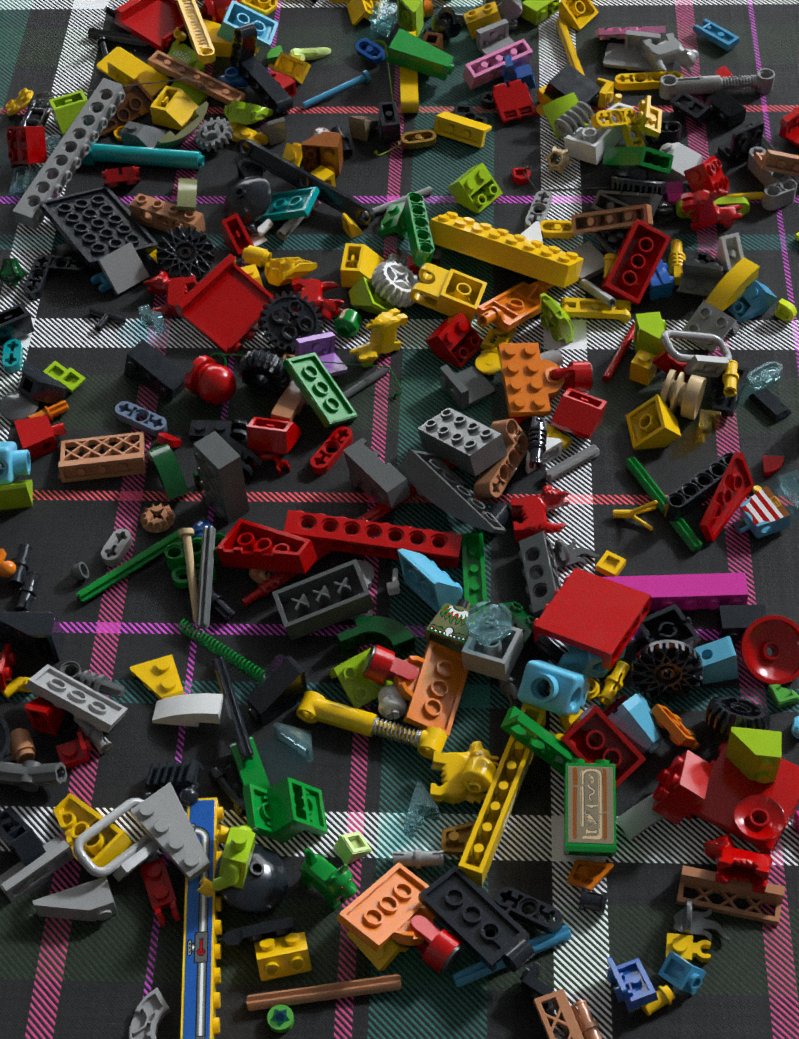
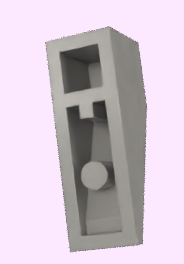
(83, 902)

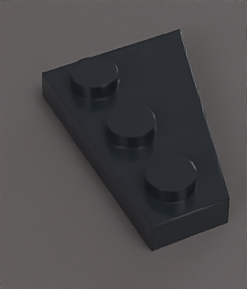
(722, 403)

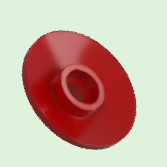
(759, 808)

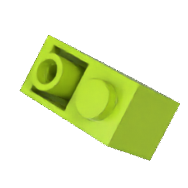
(539, 10)

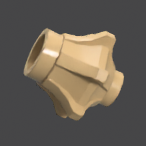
(552, 157)

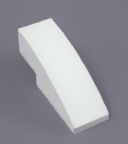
(189, 709)

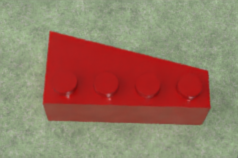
(265, 548)

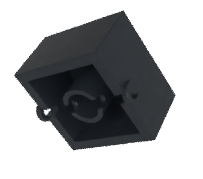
(667, 625)

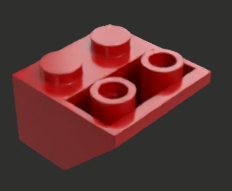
(26, 145)
(455, 340)
(578, 413)
(272, 435)

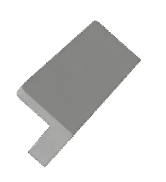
(21, 878)

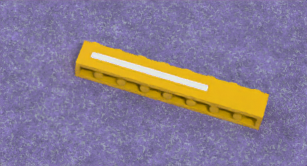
(498, 804)

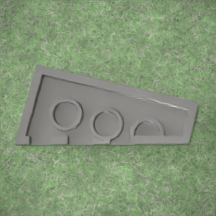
(170, 828)

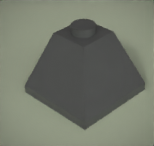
(141, 135)

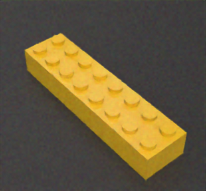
(506, 250)

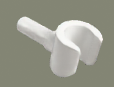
(393, 587)

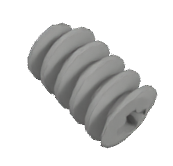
(573, 118)

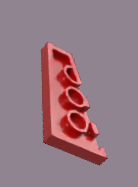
(728, 497)

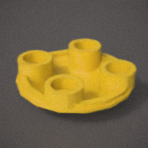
(20, 102)

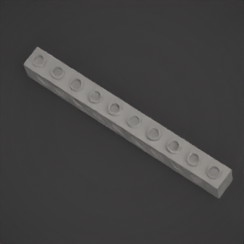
(69, 152)

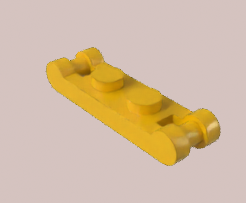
(596, 309)

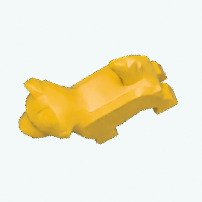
(381, 337)
(452, 767)

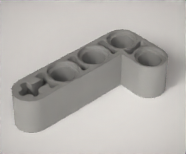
(779, 187)

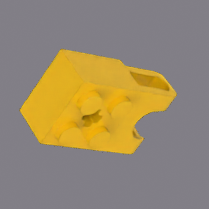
(448, 291)

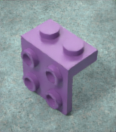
(324, 347)

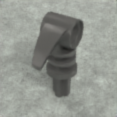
(92, 680)

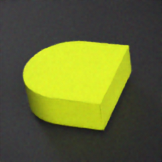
(785, 310)

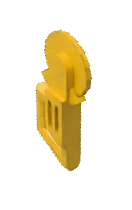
(488, 360)

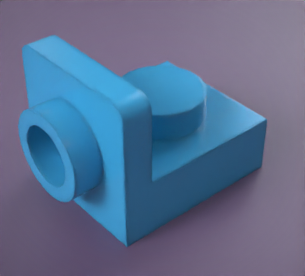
(681, 973)

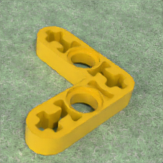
(622, 122)

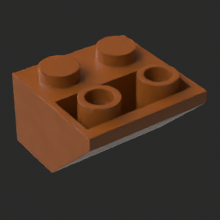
(323, 150)

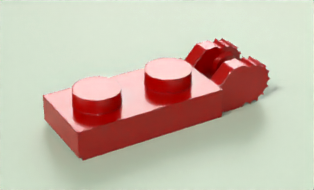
(159, 889)

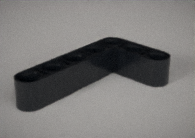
(253, 71)

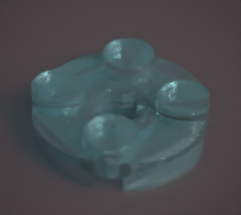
(489, 633)

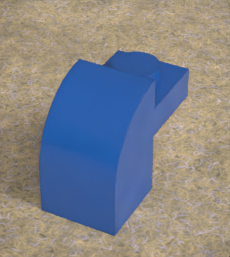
(512, 73)

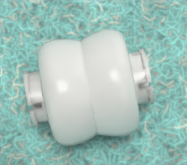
(391, 703)

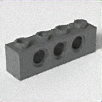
(539, 571)

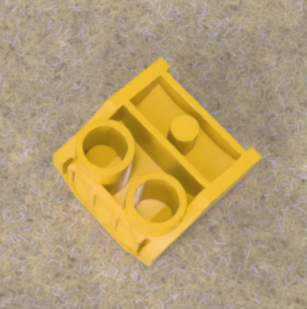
(285, 269)

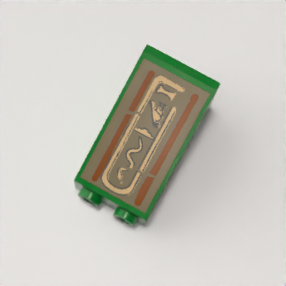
(589, 808)

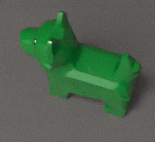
(327, 879)

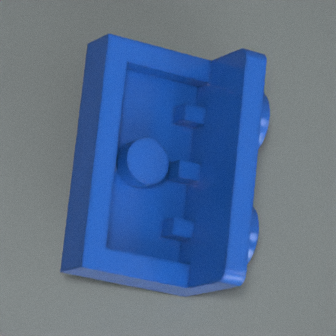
(631, 983)

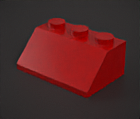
(596, 737)

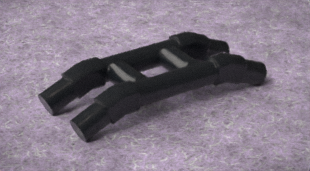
(33, 110)

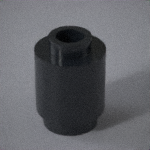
(501, 512)

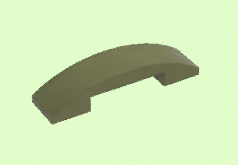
(170, 140)
(187, 194)

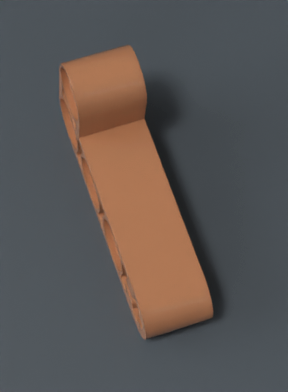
(496, 477)

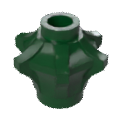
(11, 272)

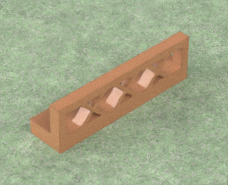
(778, 162)
(704, 880)
(564, 1017)

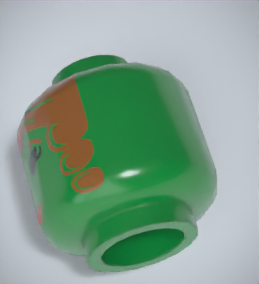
(348, 323)

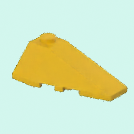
(77, 817)

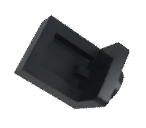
(532, 986)

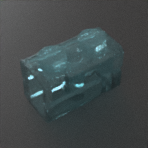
(383, 17)

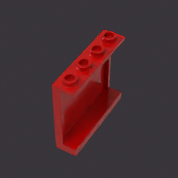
(152, 21)
(225, 306)
(593, 615)
(729, 786)

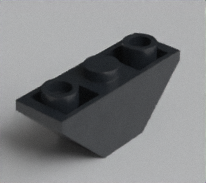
(40, 385)

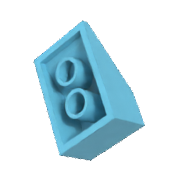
(239, 15)

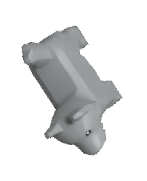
(668, 52)

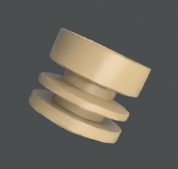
(683, 394)

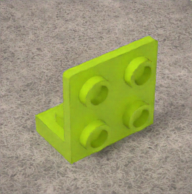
(357, 688)

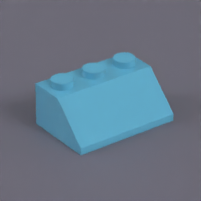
(428, 580)

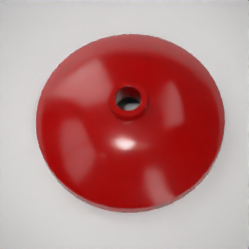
(782, 638)

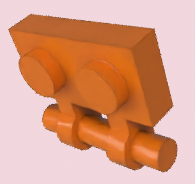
(674, 725)

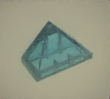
(296, 739)

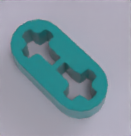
(8, 356)

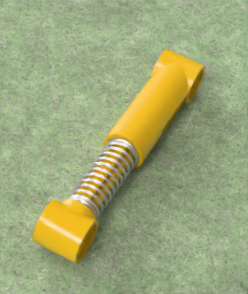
(317, 708)

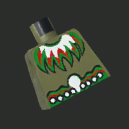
(449, 626)

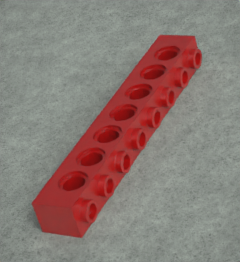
(377, 547)

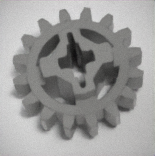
(213, 134)

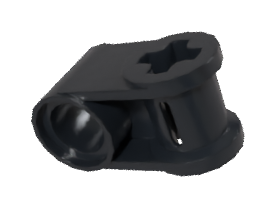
(669, 134)

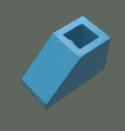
(753, 302)

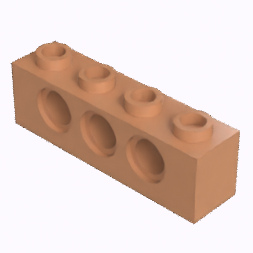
(164, 215)
(611, 219)

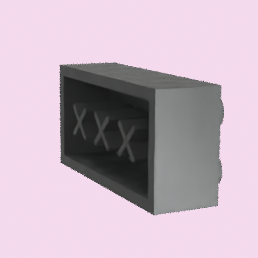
(462, 441)
(221, 477)
(323, 600)

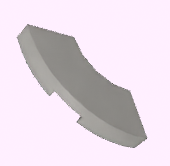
(148, 1016)

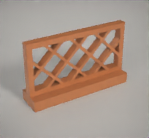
(102, 465)

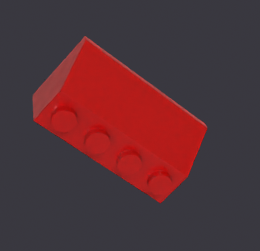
(635, 262)

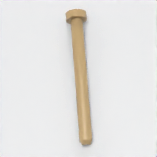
(186, 534)

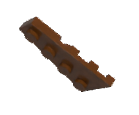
(136, 104)

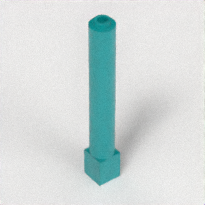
(144, 156)

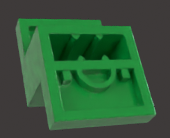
(285, 810)

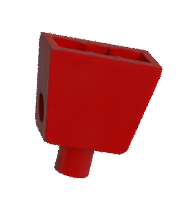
(38, 435)

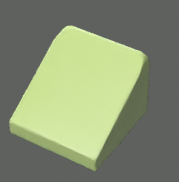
(352, 847)

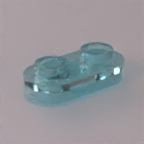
(764, 374)

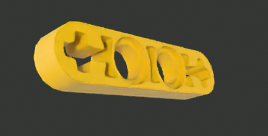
(629, 80)

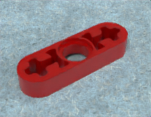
(331, 458)

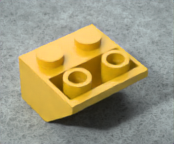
(172, 108)
(357, 263)

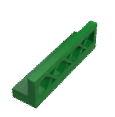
(537, 739)

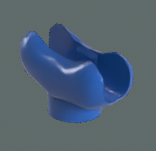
(233, 78)

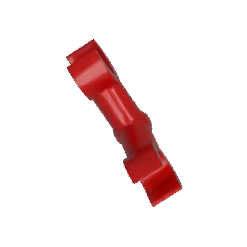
(272, 456)

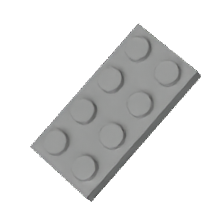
(76, 698)

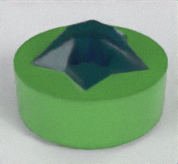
(280, 1018)

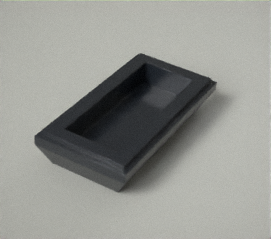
(770, 404)

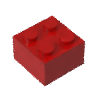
(681, 787)

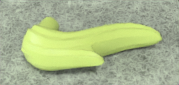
(310, 53)

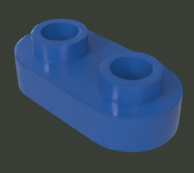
(370, 51)

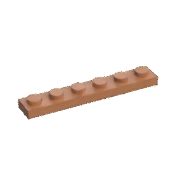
(181, 70)

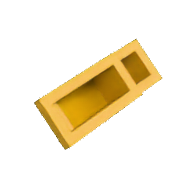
(733, 284)

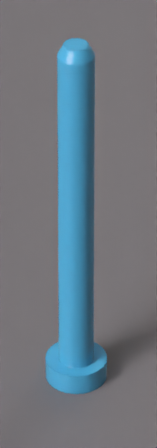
(364, 77)

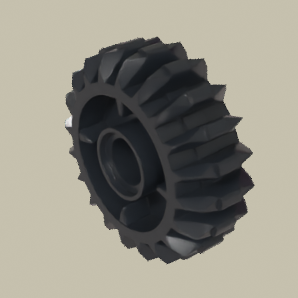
(264, 373)
(735, 712)

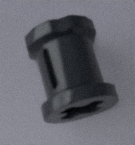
(593, 901)

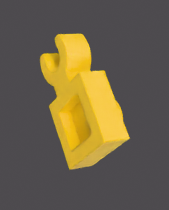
(684, 947)

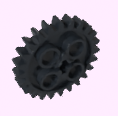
(275, 329)

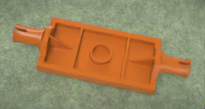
(513, 305)

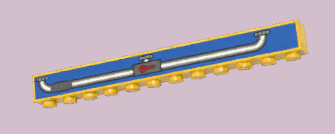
(200, 933)

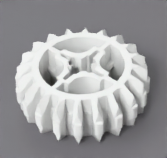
(394, 283)

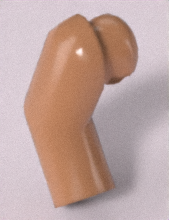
(258, 575)

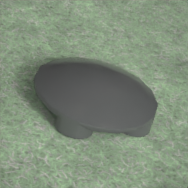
(18, 406)

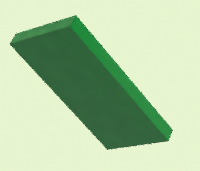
(320, 389)

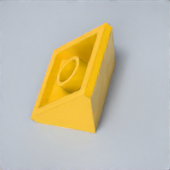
(577, 12)

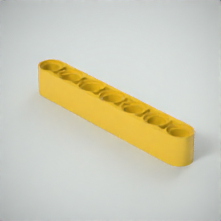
(409, 89)

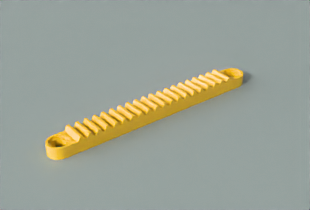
(196, 31)

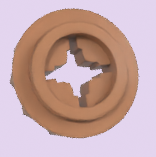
(157, 525)

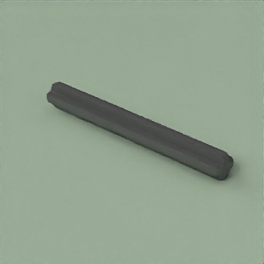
(205, 577)

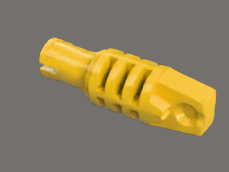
(675, 261)

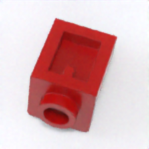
(75, 751)

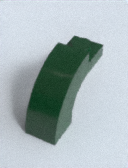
(168, 471)
(377, 631)

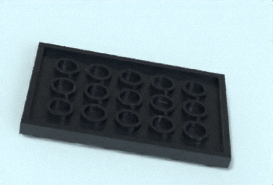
(96, 224)

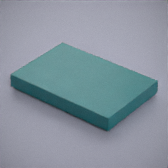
(291, 204)

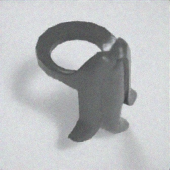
(568, 555)
(697, 923)

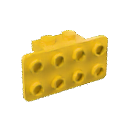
(126, 68)

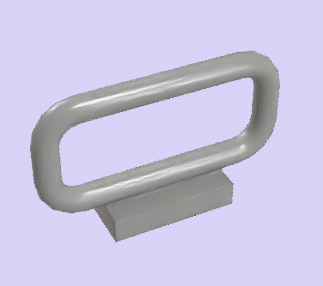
(698, 364)
(126, 861)

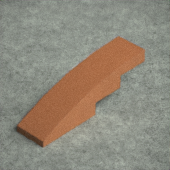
(289, 404)

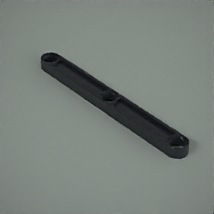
(293, 174)

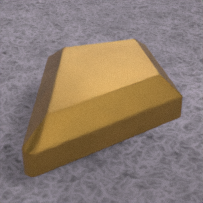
(456, 838)

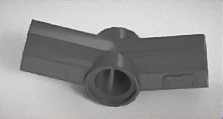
(32, 774)

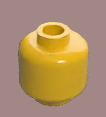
(478, 774)

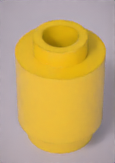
(257, 256)

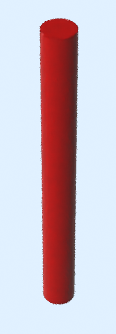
(619, 355)

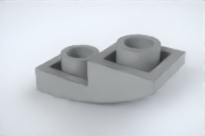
(639, 818)

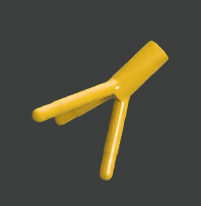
(631, 513)

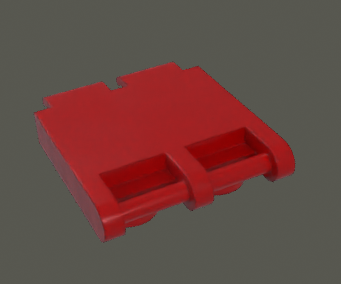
(513, 101)

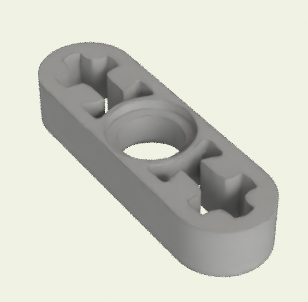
(537, 205)

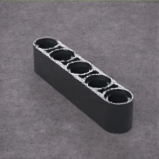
(695, 490)

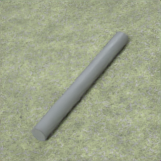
(382, 208)

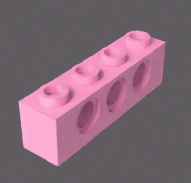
(491, 65)

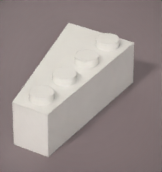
(590, 144)

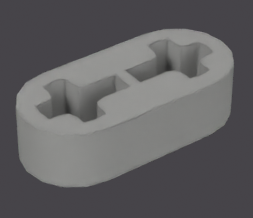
(120, 548)

